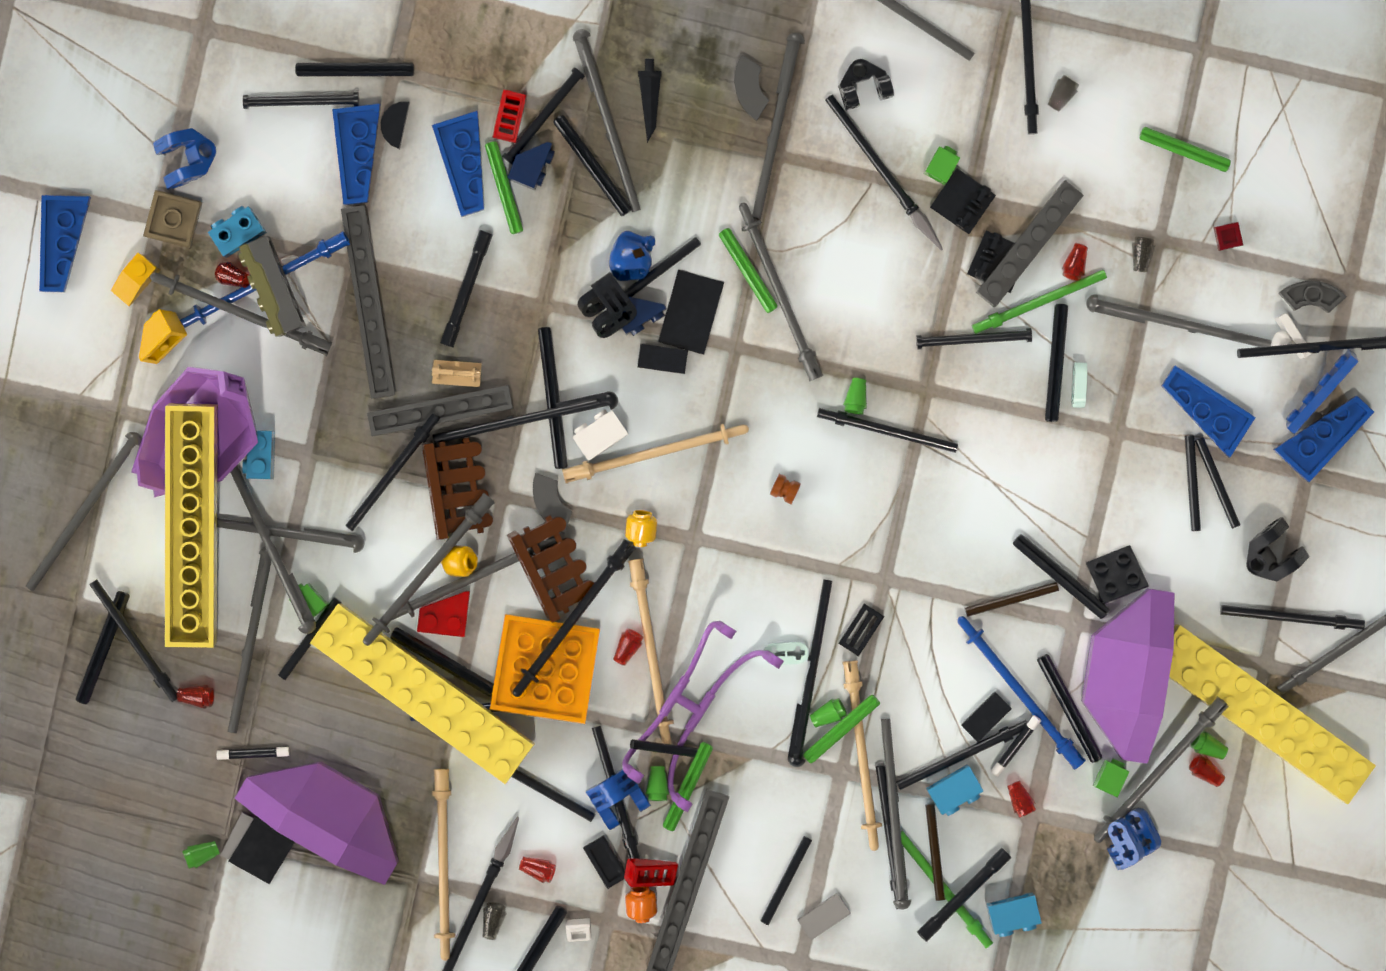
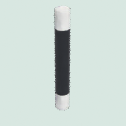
(1016, 745)
(253, 753)

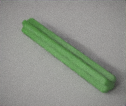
(1185, 149)
(503, 187)
(748, 270)
(841, 728)
(688, 784)

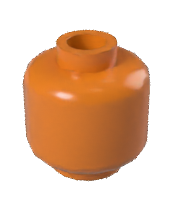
(641, 904)

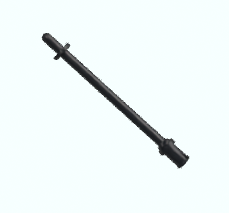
(614, 564)

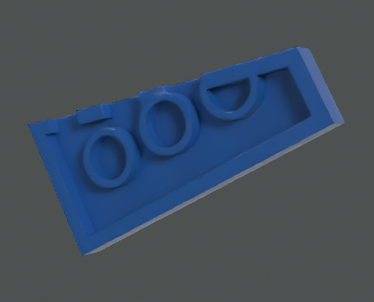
(355, 144)
(461, 155)
(60, 234)
(1323, 390)
(1213, 413)
(1319, 442)

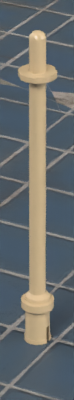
(588, 470)
(639, 584)
(853, 686)
(441, 794)

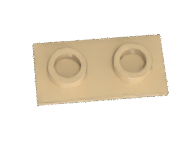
(456, 373)

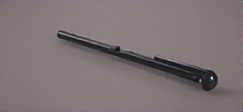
(1315, 347)
(563, 408)
(803, 710)

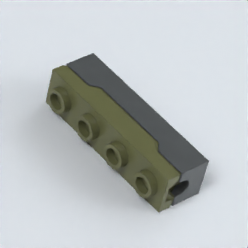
(272, 286)

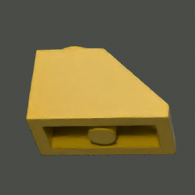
(134, 278)
(160, 336)

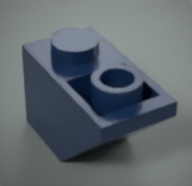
(529, 166)
(645, 312)

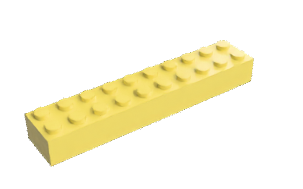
(191, 525)
(423, 694)
(1268, 717)

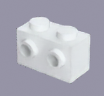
(600, 434)

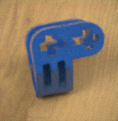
(198, 164)
(611, 792)
(1130, 846)

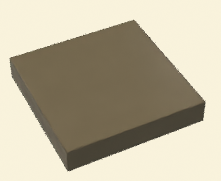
(172, 219)

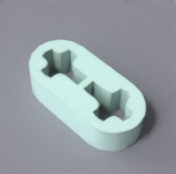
(1079, 385)
(789, 646)

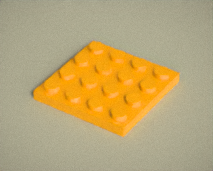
(563, 679)

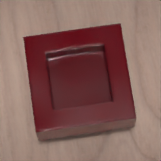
(1228, 236)

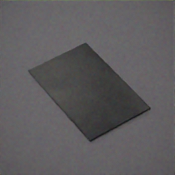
(691, 312)
(261, 850)

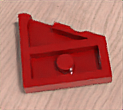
(445, 616)

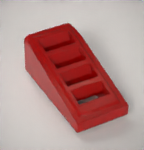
(501, 114)
(636, 869)

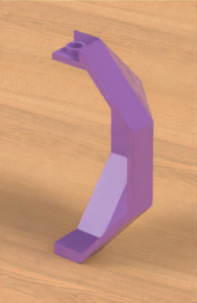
(235, 424)
(1131, 673)
(325, 816)

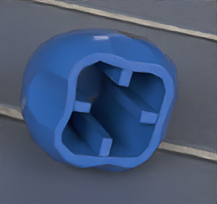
(631, 256)

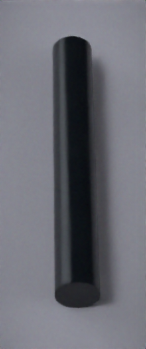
(663, 748)

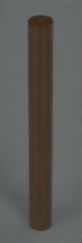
(1011, 599)
(935, 852)

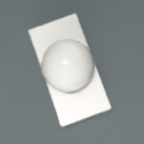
(1288, 335)

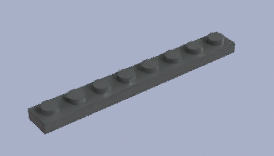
(368, 302)
(688, 881)

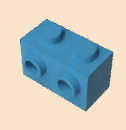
(236, 231)
(261, 458)
(955, 790)
(1014, 914)

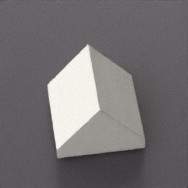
(578, 930)

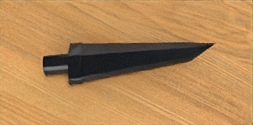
(650, 87)

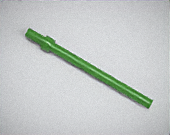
(996, 320)
(973, 925)

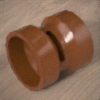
(785, 489)

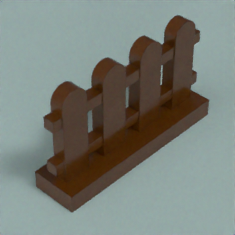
(448, 477)
(542, 558)

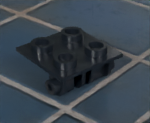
(963, 201)
(989, 254)
(1117, 574)

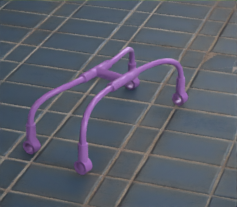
(698, 710)

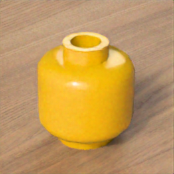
(641, 528)
(460, 561)

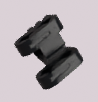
(881, 79)
(609, 295)
(1259, 549)

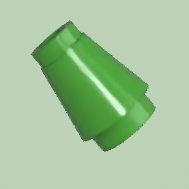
(856, 397)
(829, 713)
(1209, 746)
(657, 784)
(199, 854)

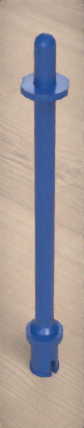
(323, 249)
(1063, 745)

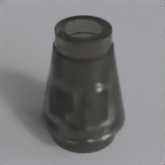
(1062, 93)
(1142, 253)
(493, 919)

